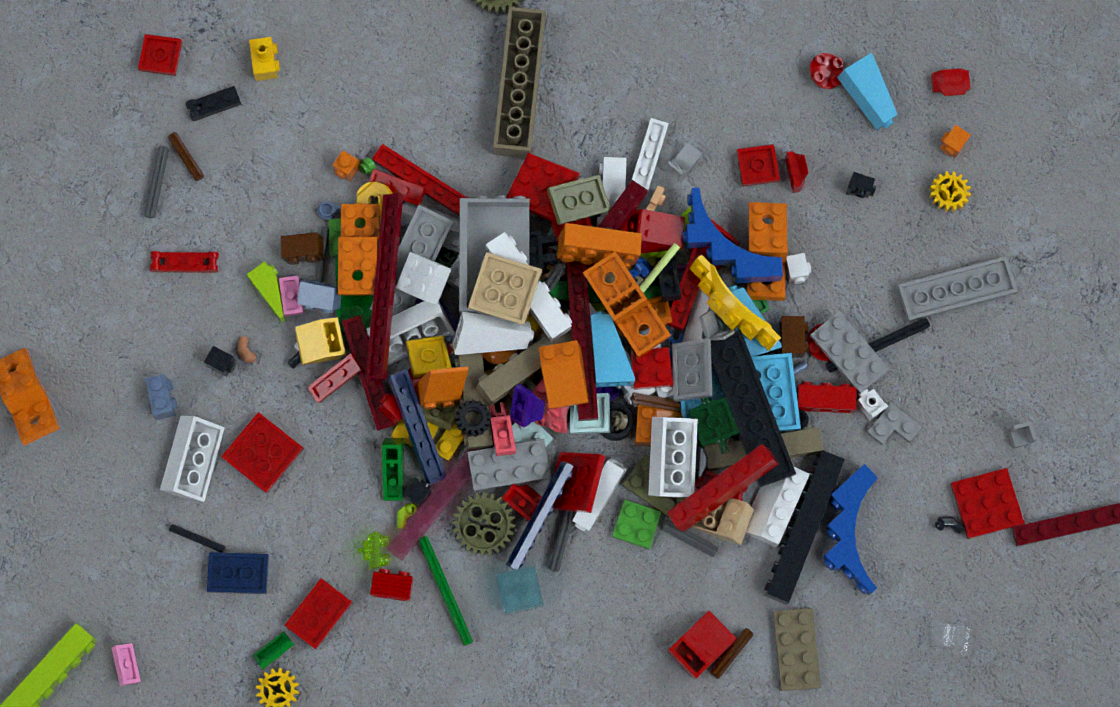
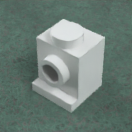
(869, 410)

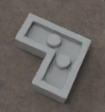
(893, 420)

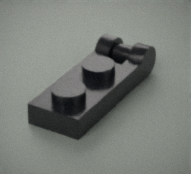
(213, 103)
(669, 281)

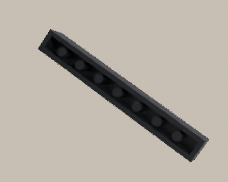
(804, 528)

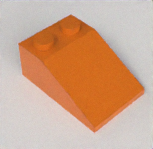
(563, 374)
(441, 387)
(644, 423)

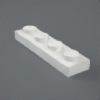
(650, 152)

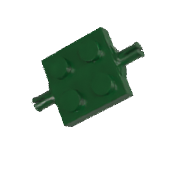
(714, 423)

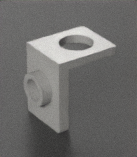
(686, 159)
(711, 327)

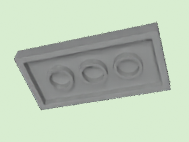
(849, 352)
(493, 471)

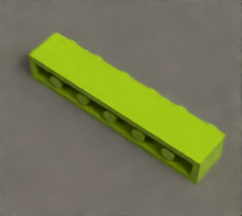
(52, 669)

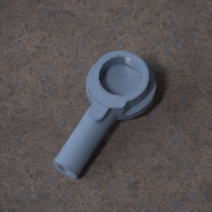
(328, 210)

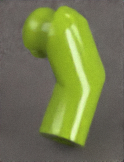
(404, 513)

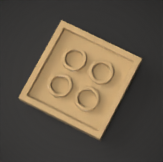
(505, 289)

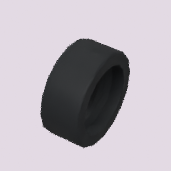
(625, 432)

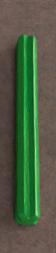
(445, 591)

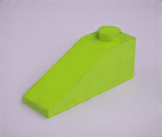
(267, 284)

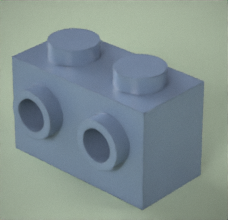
(319, 295)
(160, 396)

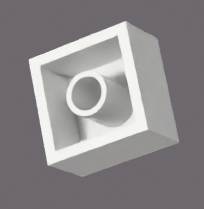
(423, 278)

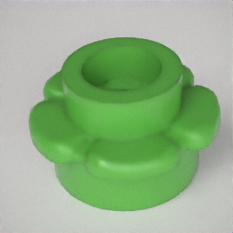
(366, 166)

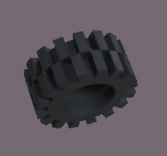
(473, 430)

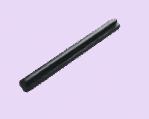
(892, 338)

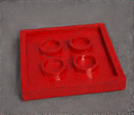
(533, 180)
(262, 452)
(582, 486)
(987, 503)

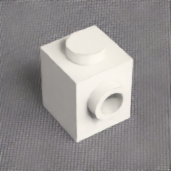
(797, 268)

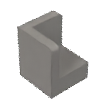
(1022, 434)

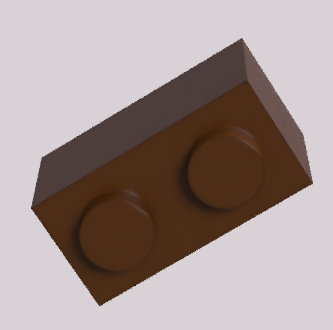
(301, 248)
(793, 335)

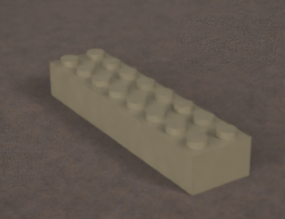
(519, 82)

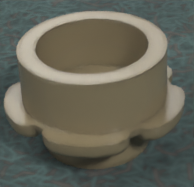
(619, 420)

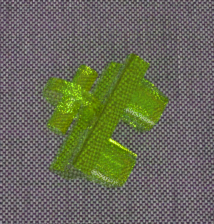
(372, 552)

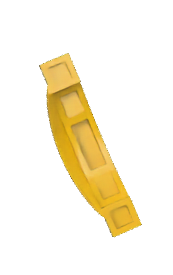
(729, 308)

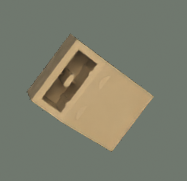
(727, 522)

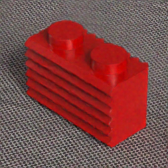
(392, 585)

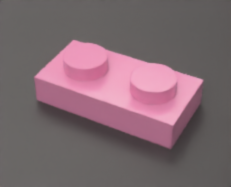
(289, 292)
(126, 664)

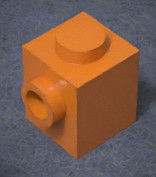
(954, 141)
(346, 166)

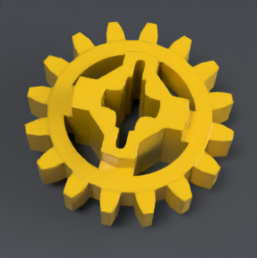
(957, 192)
(283, 680)

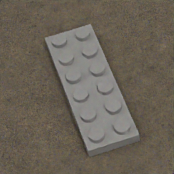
(423, 237)
(957, 288)

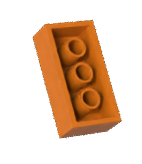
(593, 244)

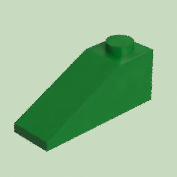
(393, 469)

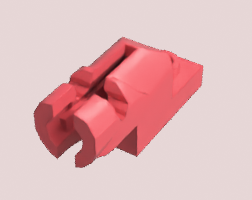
(502, 431)

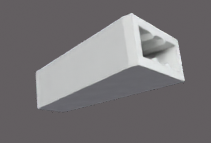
(489, 334)
(609, 480)

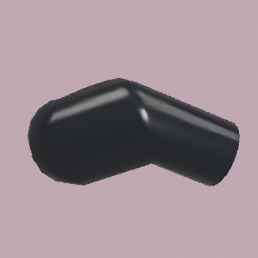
(948, 521)

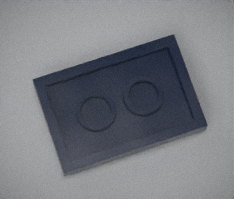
(237, 573)

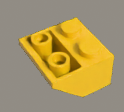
(320, 341)

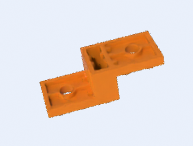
(768, 241)
(358, 248)
(627, 304)
(26, 397)

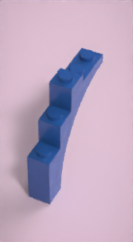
(720, 251)
(842, 528)

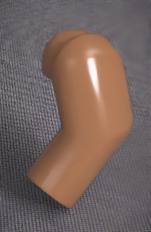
(243, 352)

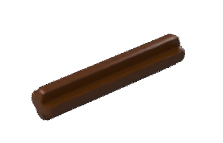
(185, 156)
(655, 402)
(732, 653)

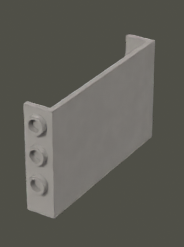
(480, 223)

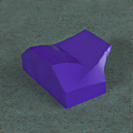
(526, 406)

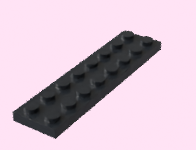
(749, 404)

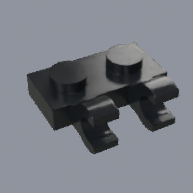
(536, 253)

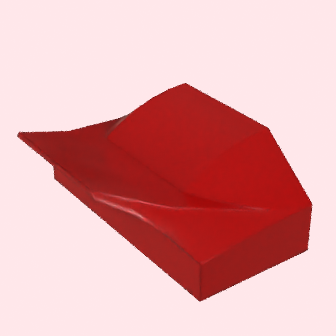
(950, 82)
(797, 170)
(522, 500)

